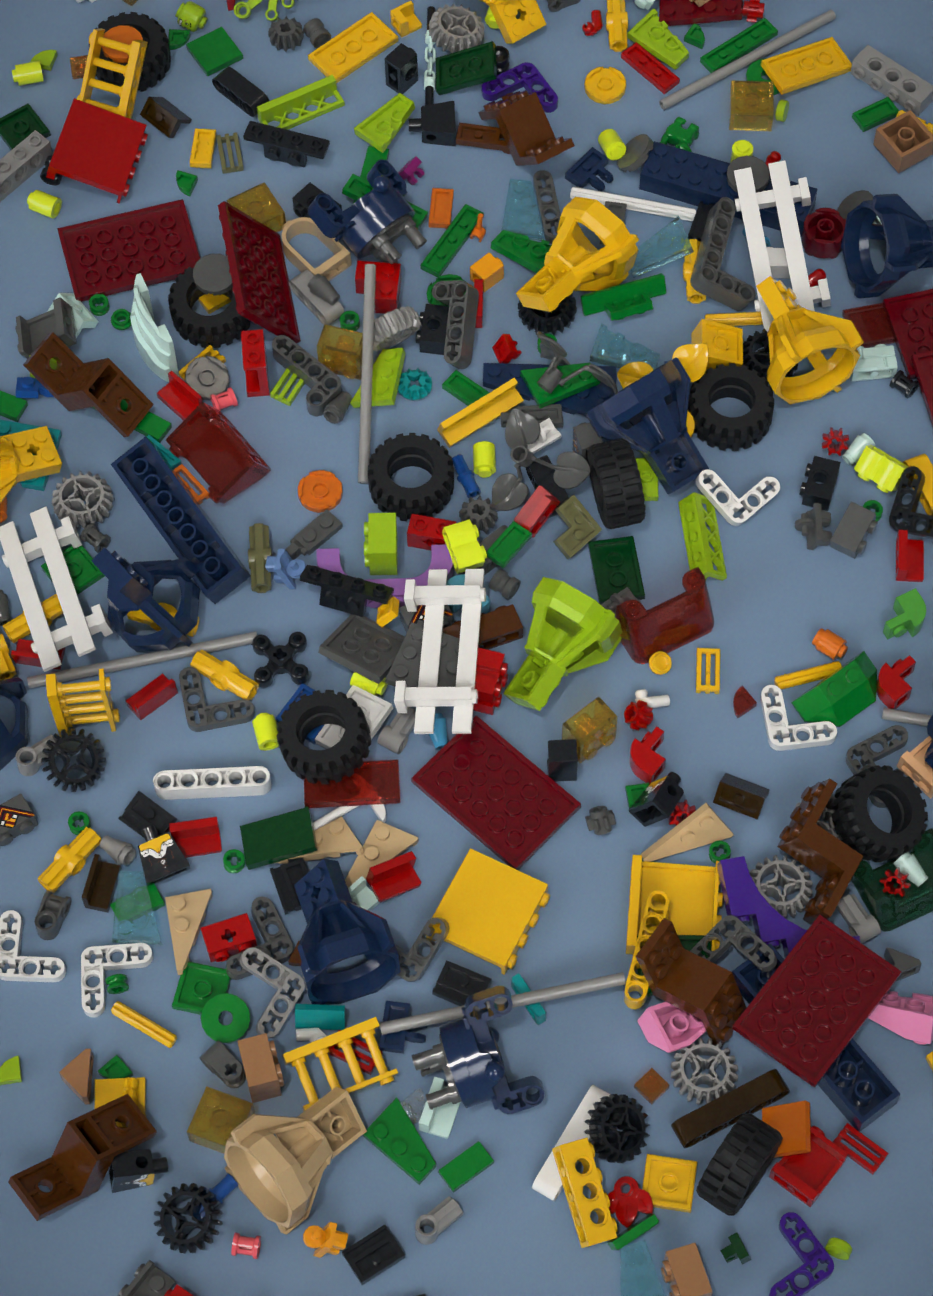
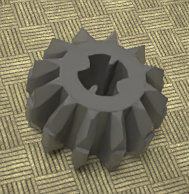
(286, 34)
(480, 513)

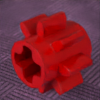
(753, 9)
(832, 447)
(638, 715)
(681, 807)
(901, 879)

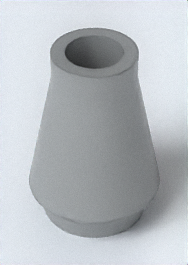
(119, 851)

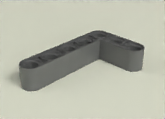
(706, 274)

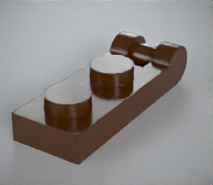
(481, 137)

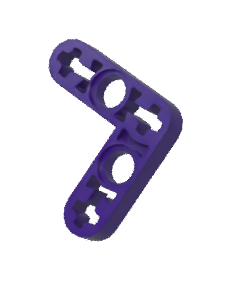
(526, 81)
(809, 1259)

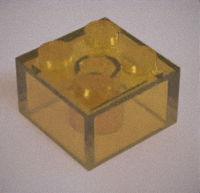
(751, 105)
(261, 206)
(341, 351)
(592, 729)
(216, 1118)

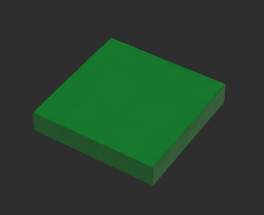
(214, 51)
(81, 568)
(198, 986)

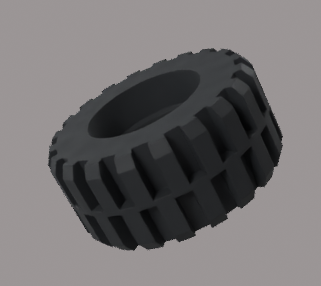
(157, 51)
(199, 328)
(734, 383)
(406, 452)
(616, 483)
(317, 711)
(903, 802)
(739, 1164)

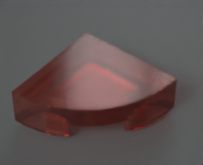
(743, 702)

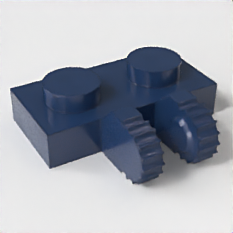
(587, 168)
(396, 1041)

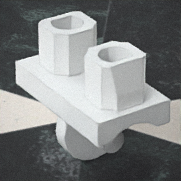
(547, 435)

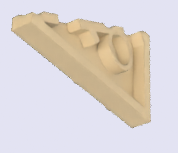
(695, 831)
(331, 841)
(380, 846)
(185, 917)

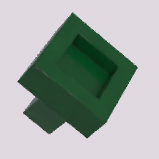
(735, 1250)

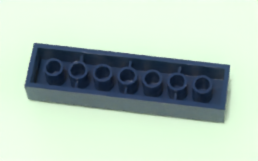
(699, 178)
(180, 519)
(853, 1079)

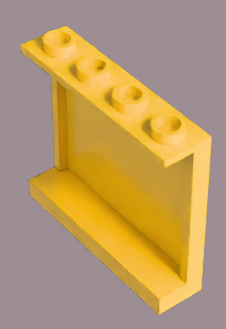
(691, 897)
(490, 909)

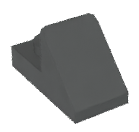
(903, 962)

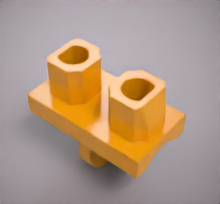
(325, 1239)

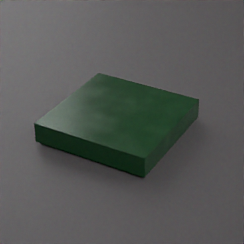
(20, 124)

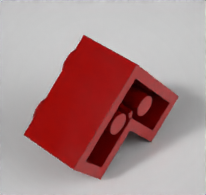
(386, 285)

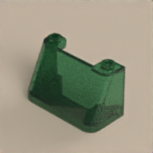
(891, 909)

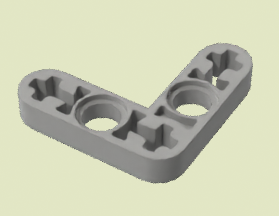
(279, 984)

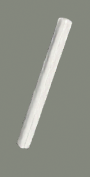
(636, 204)

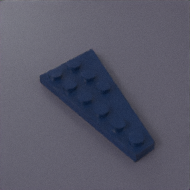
(499, 373)

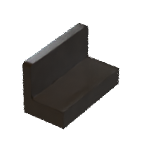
(164, 115)
(741, 795)
(100, 885)

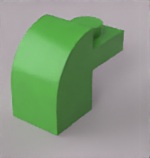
(911, 615)

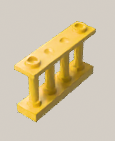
(131, 72)
(63, 711)
(344, 1041)

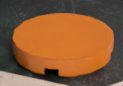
(122, 34)
(320, 491)

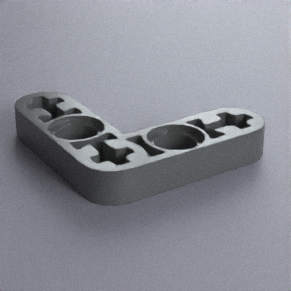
(207, 713)
(868, 756)
(735, 938)
(271, 941)
(413, 957)

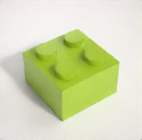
(381, 543)

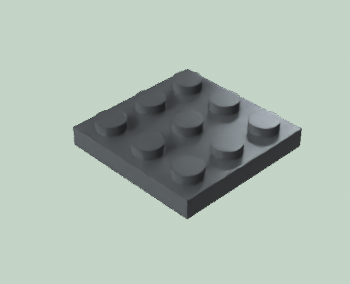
(363, 647)
(407, 661)

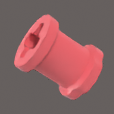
(224, 399)
(246, 1245)

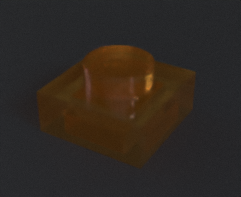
(78, 66)
(651, 1086)

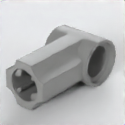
(396, 734)
(32, 753)
(857, 918)
(439, 1219)

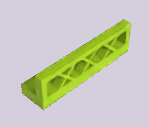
(298, 101)
(698, 536)

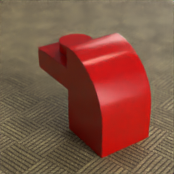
(891, 685)
(644, 760)

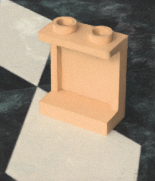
(917, 768)

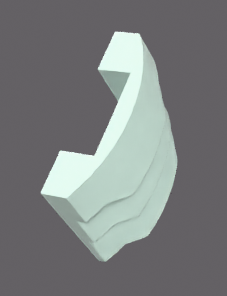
(151, 341)

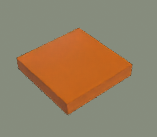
(793, 1124)

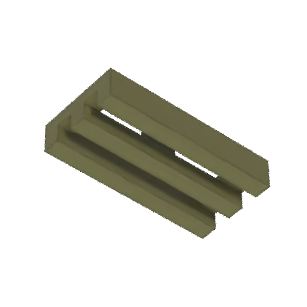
(227, 139)

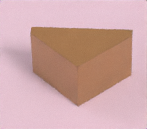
(78, 1075)

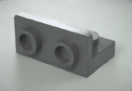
(148, 1282)

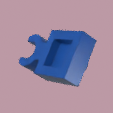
(30, 388)

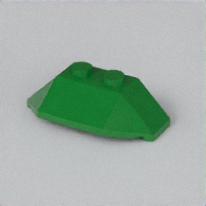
(841, 693)

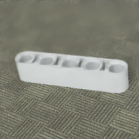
(223, 788)
(548, 1180)

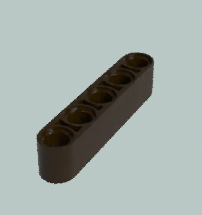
(729, 1108)

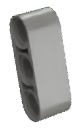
(321, 309)

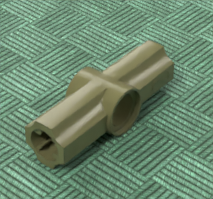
(257, 557)

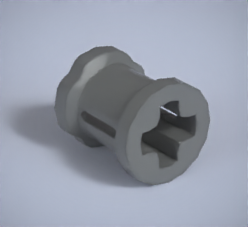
(94, 537)

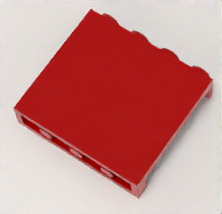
(98, 148)

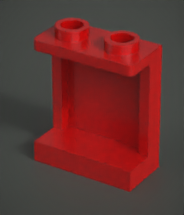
(255, 363)
(810, 1172)

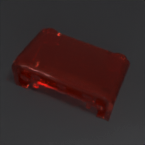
(217, 453)
(669, 623)

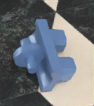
(285, 568)

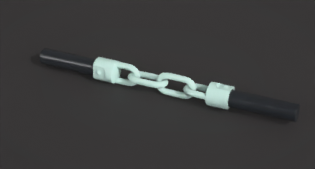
(429, 82)

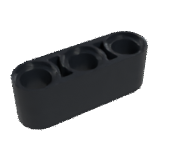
(239, 91)
(543, 476)

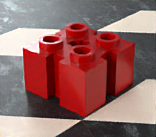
(489, 680)

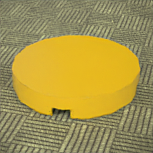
(605, 85)

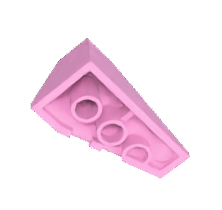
(906, 1016)
(670, 1027)

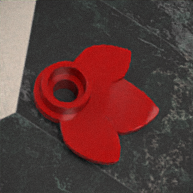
(628, 1204)

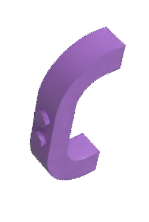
(330, 560)

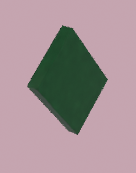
(466, 68)
(615, 567)
(278, 838)

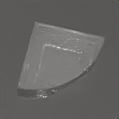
(414, 1105)

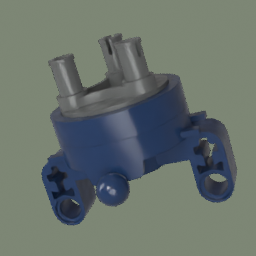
(373, 219)
(474, 1061)

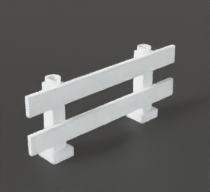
(783, 197)
(49, 543)
(428, 694)

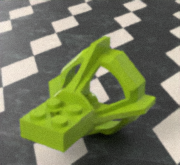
(560, 631)

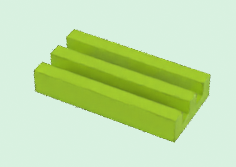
(274, 393)

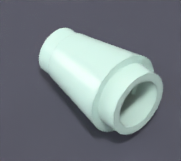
(856, 448)
(910, 865)

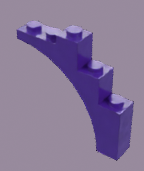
(746, 902)

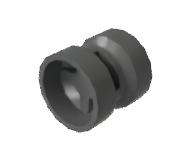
(316, 32)
(503, 583)

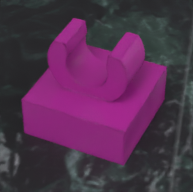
(410, 169)

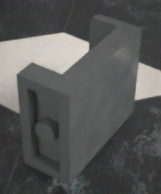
(34, 330)

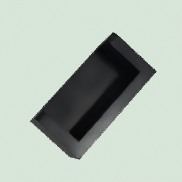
(562, 760)

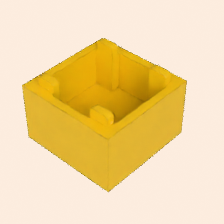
(723, 342)

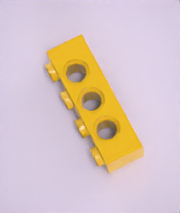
(579, 1205)

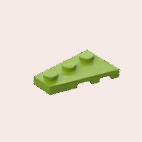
(386, 122)
(385, 379)

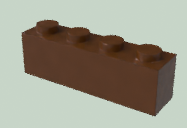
(495, 627)

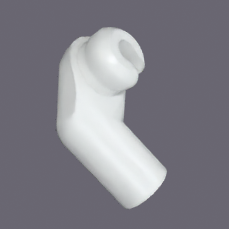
(653, 701)
(309, 1034)

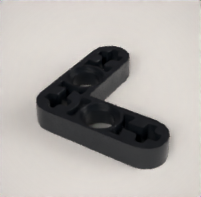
(908, 511)

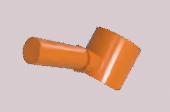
(478, 230)

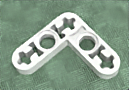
(733, 503)
(783, 729)
(12, 956)
(99, 967)

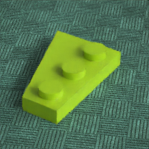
(658, 40)

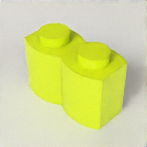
(880, 468)
(464, 546)

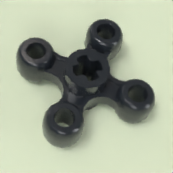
(263, 646)

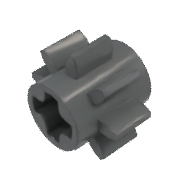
(600, 820)

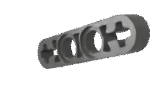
(546, 207)

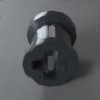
(904, 384)

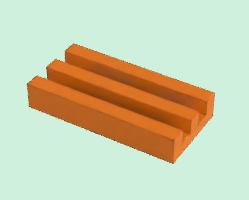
(204, 493)

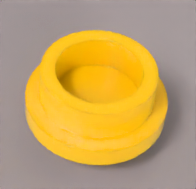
(660, 662)

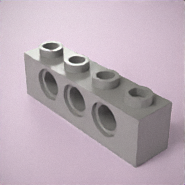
(892, 80)
(23, 162)

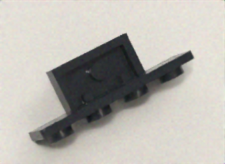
(286, 144)
(344, 591)

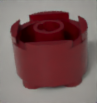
(823, 233)

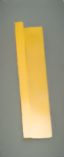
(480, 413)

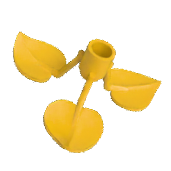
(691, 356)

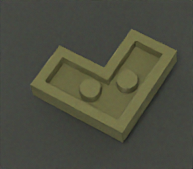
(581, 527)

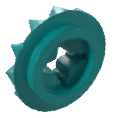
(415, 392)

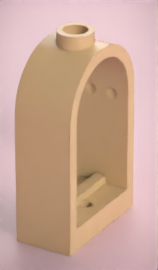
(329, 268)

